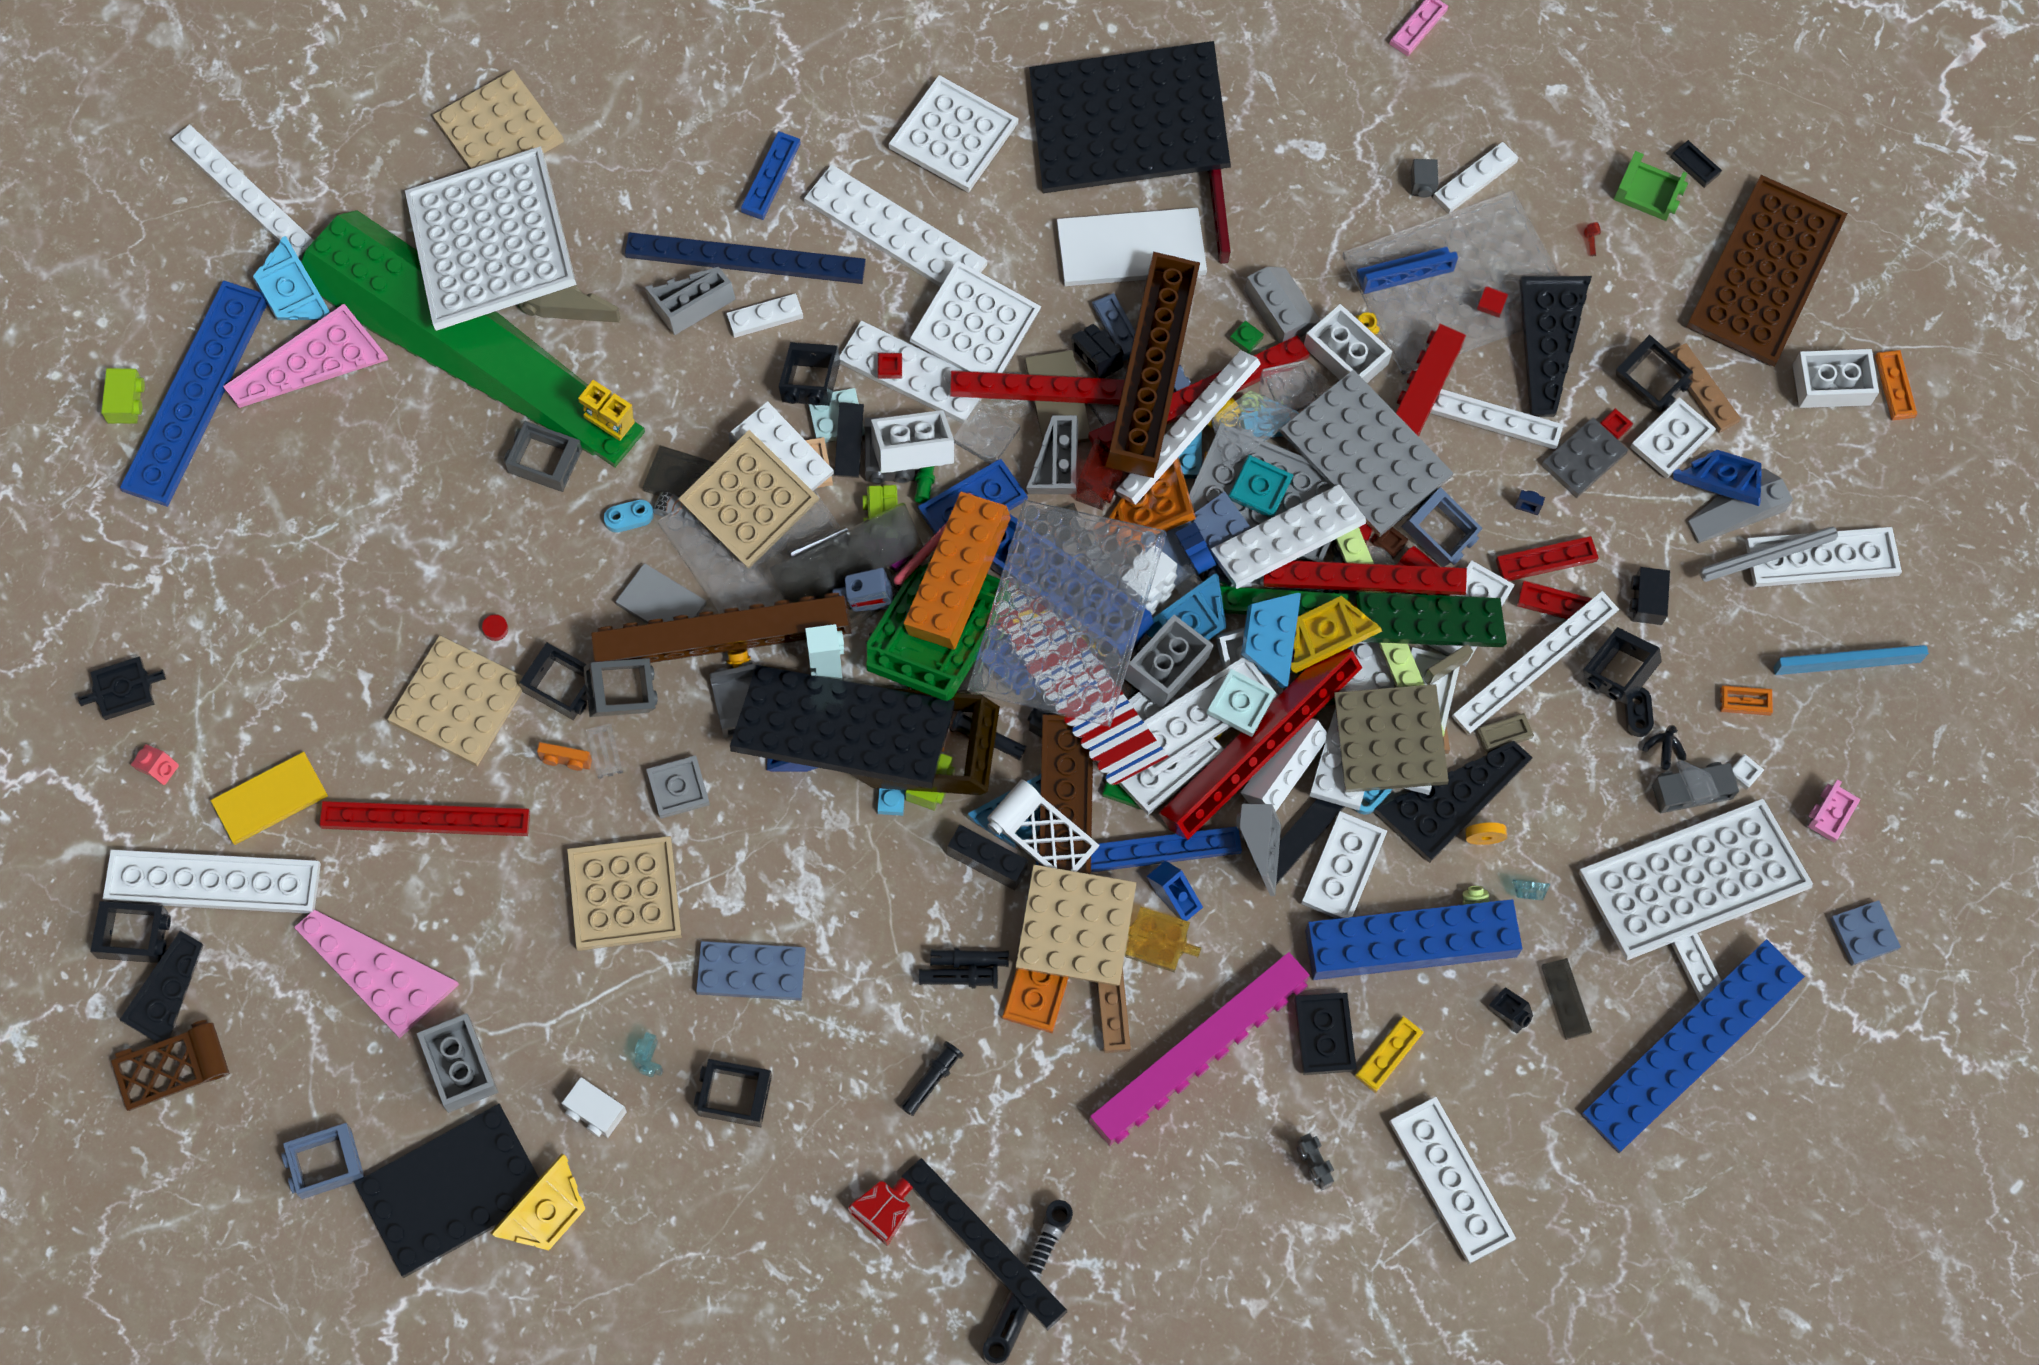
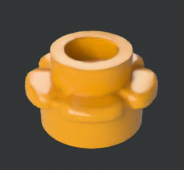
(738, 657)

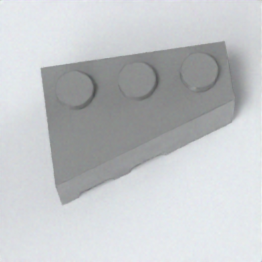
(690, 299)
(1058, 459)

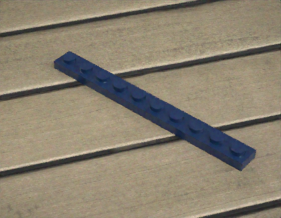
(745, 258)

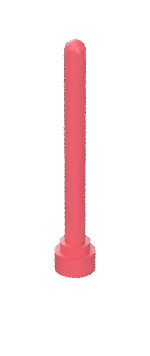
(919, 557)

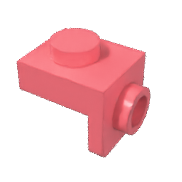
(155, 764)

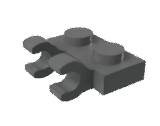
(1320, 1170)

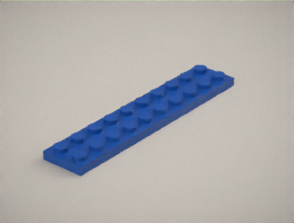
(194, 394)
(1692, 1046)

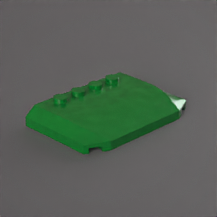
(920, 662)

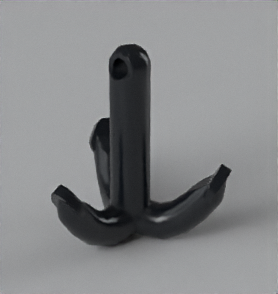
(1668, 740)

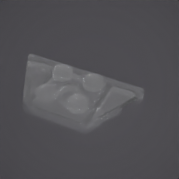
(1293, 384)
(1248, 425)

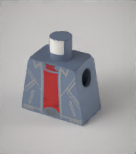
(867, 590)

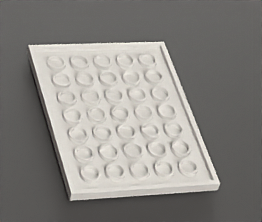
(489, 238)

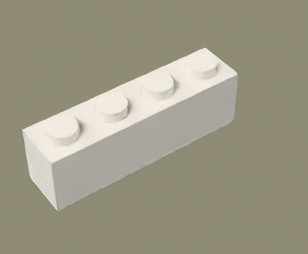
(1286, 767)

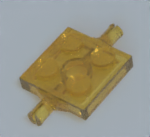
(1159, 940)

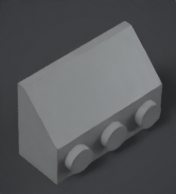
(1280, 303)

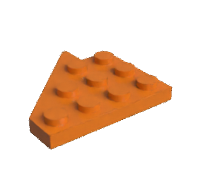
(1164, 504)

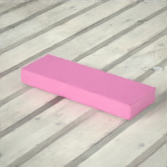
(1418, 26)

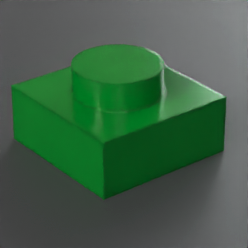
(1246, 337)

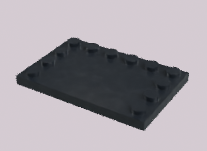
(448, 1190)

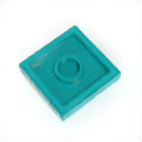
(1260, 486)

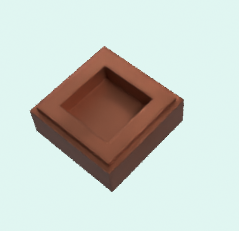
(1391, 541)

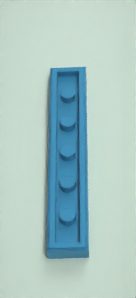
(1850, 660)

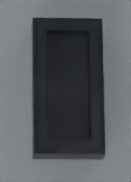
(1696, 163)

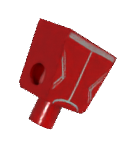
(883, 1209)

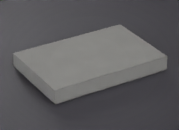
(655, 596)

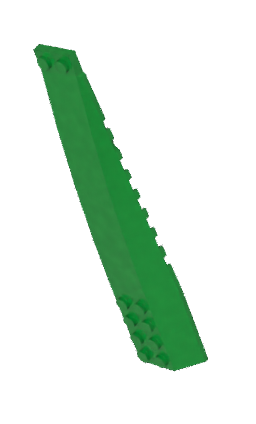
(385, 290)

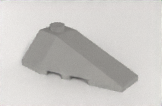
(1729, 514)

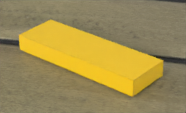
(1389, 1054)

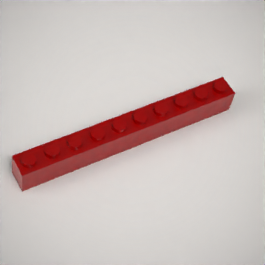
(1426, 383)
(1249, 754)

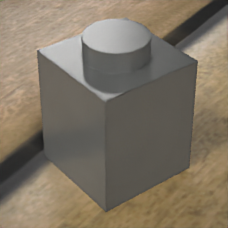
(1424, 177)

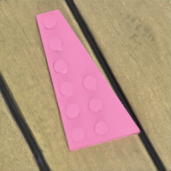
(319, 353)
(386, 980)

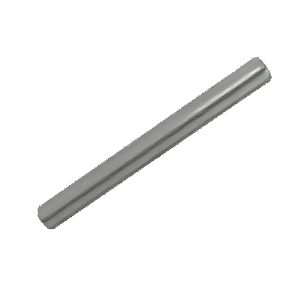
(1768, 554)

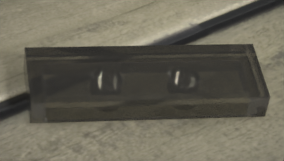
(1566, 999)

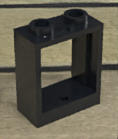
(800, 355)
(1637, 356)
(1631, 645)
(539, 669)
(104, 928)
(760, 1099)

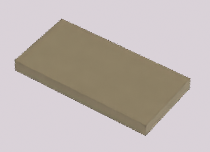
(1057, 365)

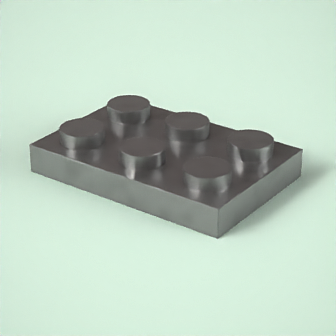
(1584, 457)

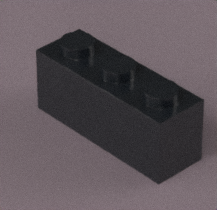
(987, 857)

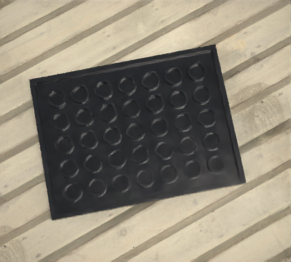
(1129, 117)

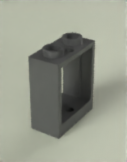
(566, 464)
(596, 694)

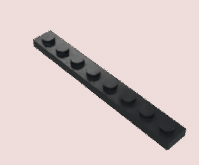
(985, 1244)

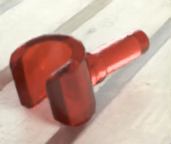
(1590, 231)

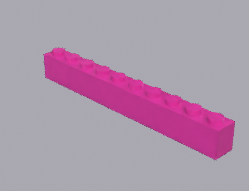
(1198, 1049)

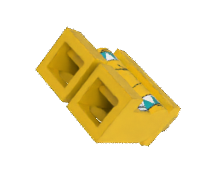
(607, 410)

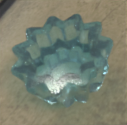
(1530, 889)

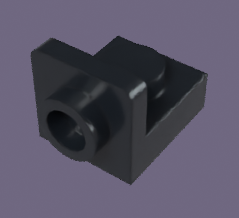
(1512, 1009)

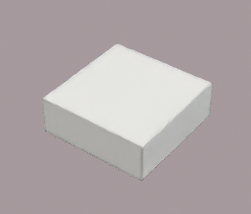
(1746, 771)

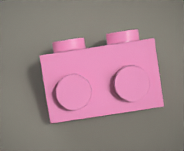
(1833, 812)

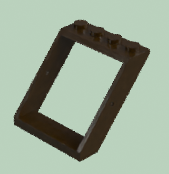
(978, 755)

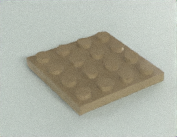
(1390, 738)

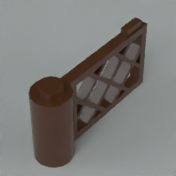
(205, 1058)

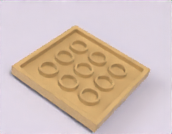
(497, 122)
(748, 499)
(457, 700)
(624, 893)
(1076, 925)

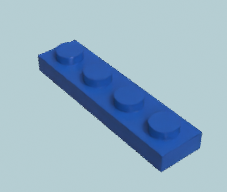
(770, 175)

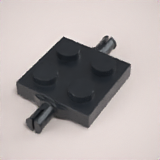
(122, 688)

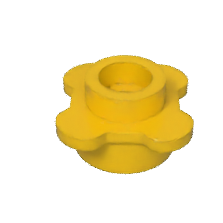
(1370, 319)

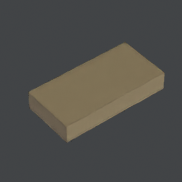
(1448, 664)
(1504, 732)

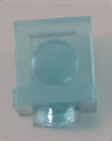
(645, 1050)

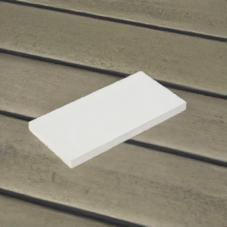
(1122, 244)

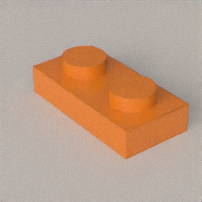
(573, 758)

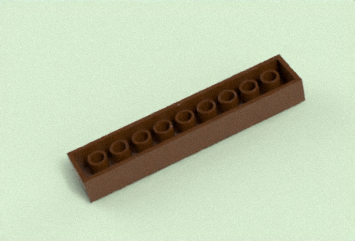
(1153, 365)
(721, 632)

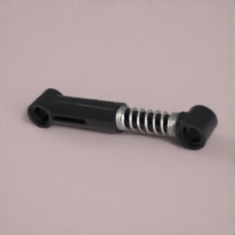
(1050, 1234)

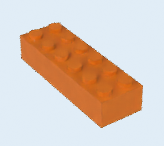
(957, 570)

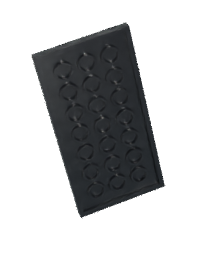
(843, 726)

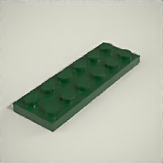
(1434, 619)

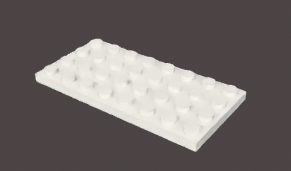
(1695, 879)

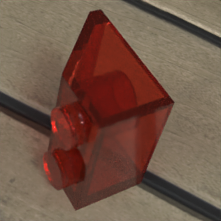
(1096, 480)

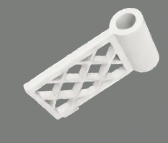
(1018, 807)

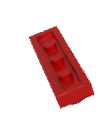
(1547, 559)

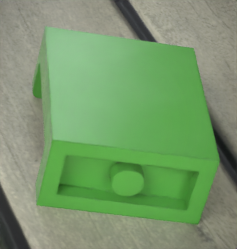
(1650, 188)

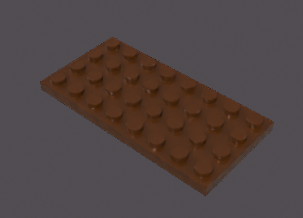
(1767, 270)

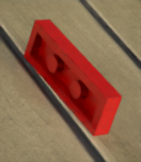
(1550, 600)

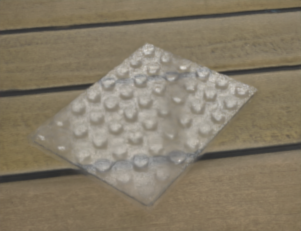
(1493, 250)
(1067, 612)

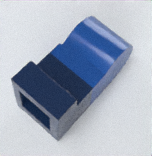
(1195, 548)

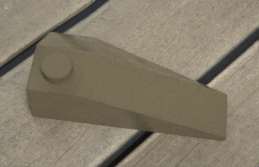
(571, 304)

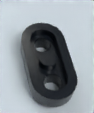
(1640, 713)

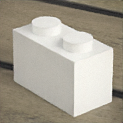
(594, 1108)

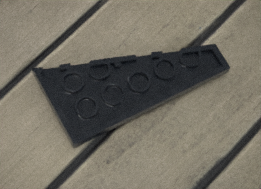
(1550, 328)
(1437, 818)

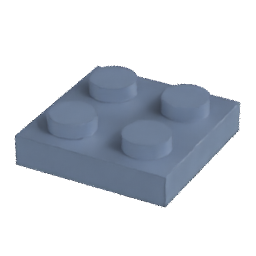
(1865, 933)

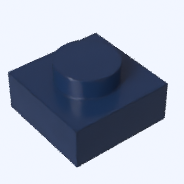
(1530, 502)

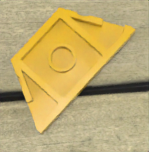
(1329, 631)
(544, 1210)

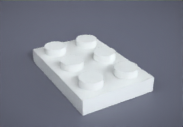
(1673, 438)

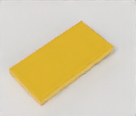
(269, 798)

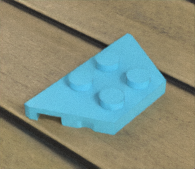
(288, 286)

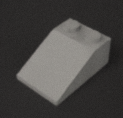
(1262, 834)

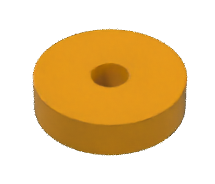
(1486, 833)

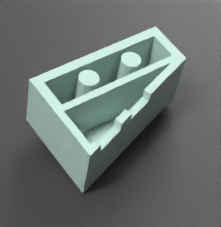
(824, 651)

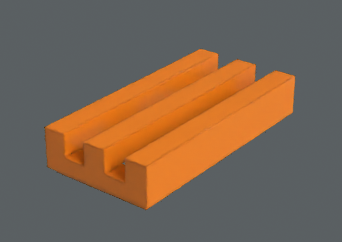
(1743, 709)

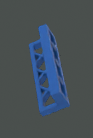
(1406, 270)

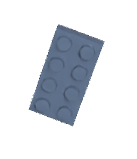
(1217, 523)
(751, 971)

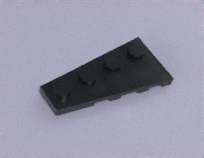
(162, 995)

